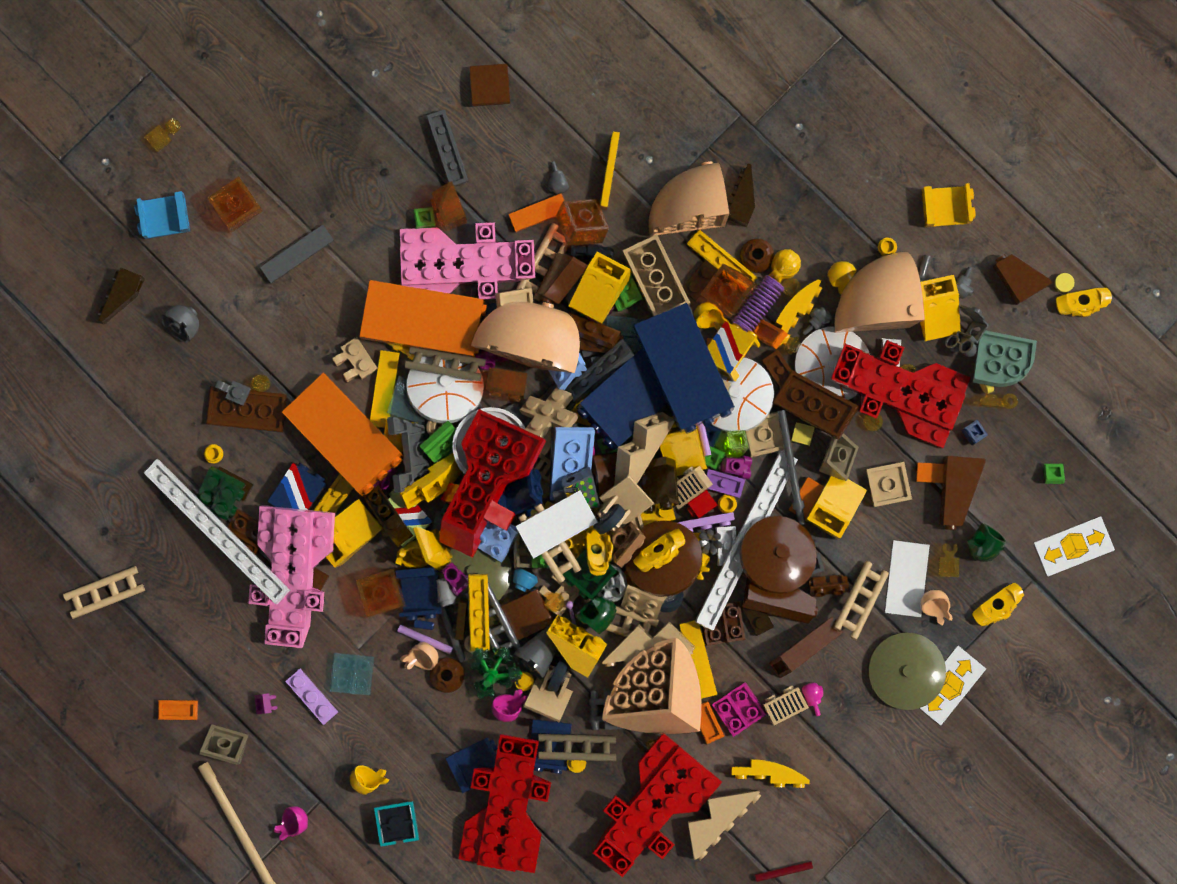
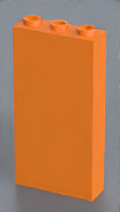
(421, 318)
(343, 434)

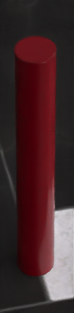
(783, 871)

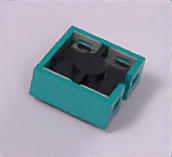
(396, 823)

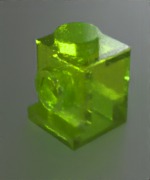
(733, 442)

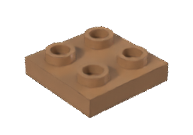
(631, 539)

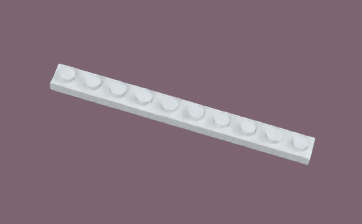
(216, 531)
(732, 566)

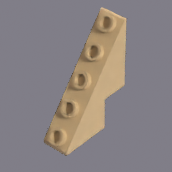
(647, 438)
(641, 640)
(722, 814)

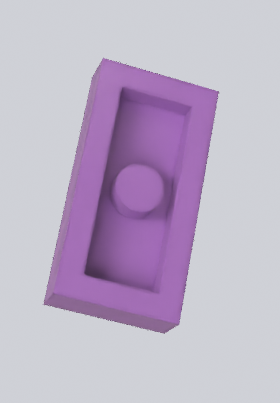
(725, 483)

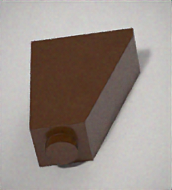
(560, 278)
(1019, 278)

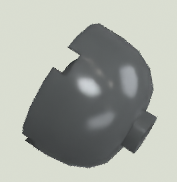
(182, 321)

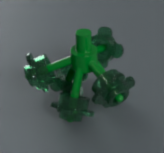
(491, 675)

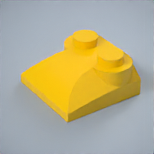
(433, 551)

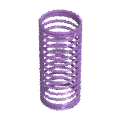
(773, 286)

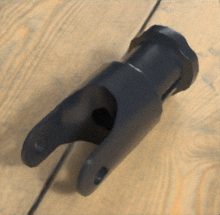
(588, 252)

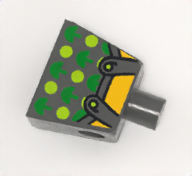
(577, 481)

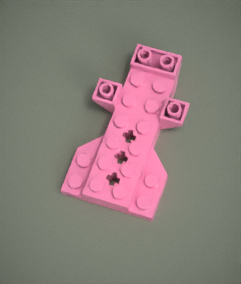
(483, 262)
(313, 542)

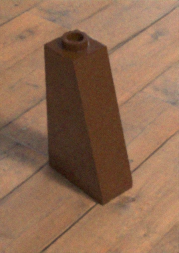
(958, 488)
(791, 605)
(805, 648)

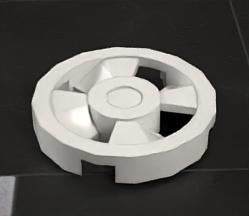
(619, 581)

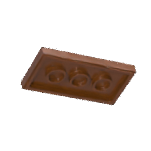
(815, 405)
(259, 412)

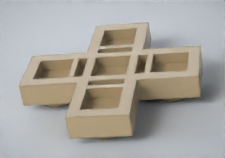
(549, 412)

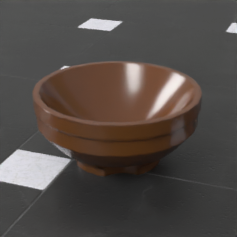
(750, 262)
(457, 678)

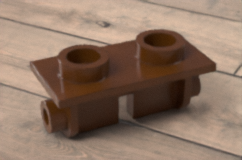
(838, 585)

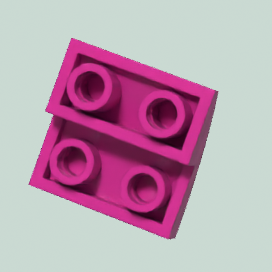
(739, 709)

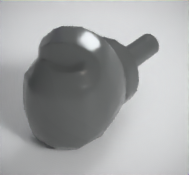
(557, 181)
(963, 284)
(818, 319)

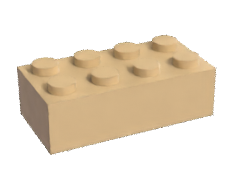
(655, 276)

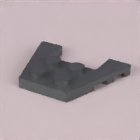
(414, 458)

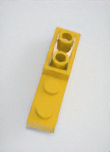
(798, 305)
(433, 483)
(777, 773)

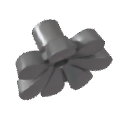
(708, 544)

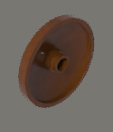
(778, 554)
(675, 575)

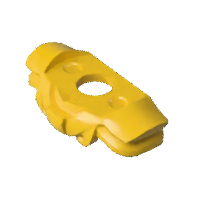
(1069, 302)
(648, 558)
(598, 562)
(986, 613)

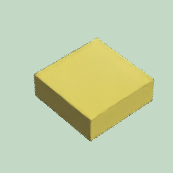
(802, 434)

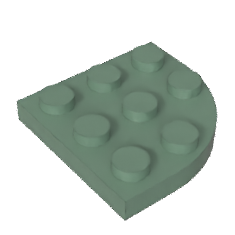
(1003, 359)

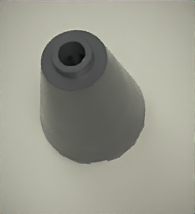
(537, 654)

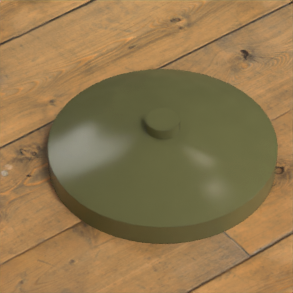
(498, 572)
(907, 671)

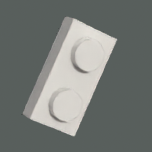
(728, 537)

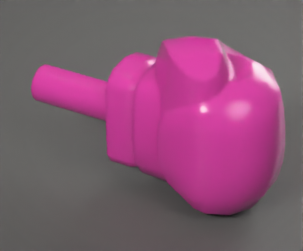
(813, 695)

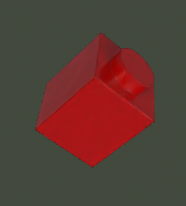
(701, 505)

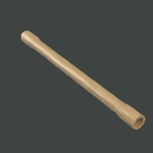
(210, 778)

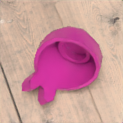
(508, 707)
(293, 822)

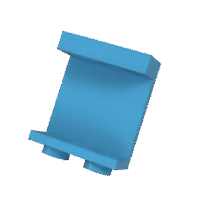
(162, 216)

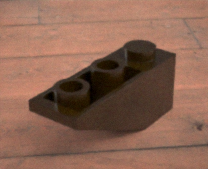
(743, 203)
(125, 290)
(388, 516)

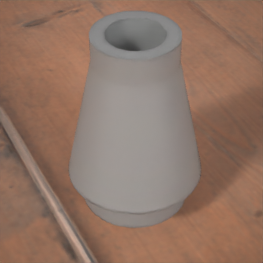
(444, 593)

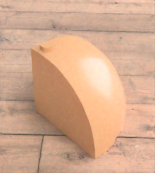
(690, 202)
(882, 296)
(531, 336)
(657, 692)

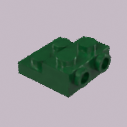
(221, 493)
(586, 582)

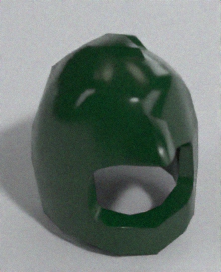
(986, 543)
(597, 614)

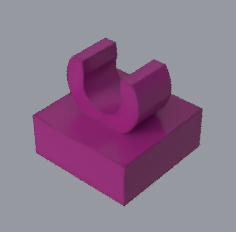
(263, 703)

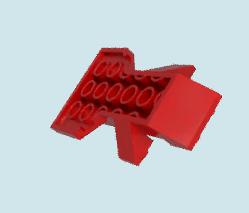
(881, 382)
(477, 499)
(511, 786)
(638, 821)

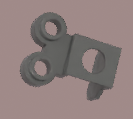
(965, 341)

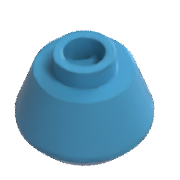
(524, 579)

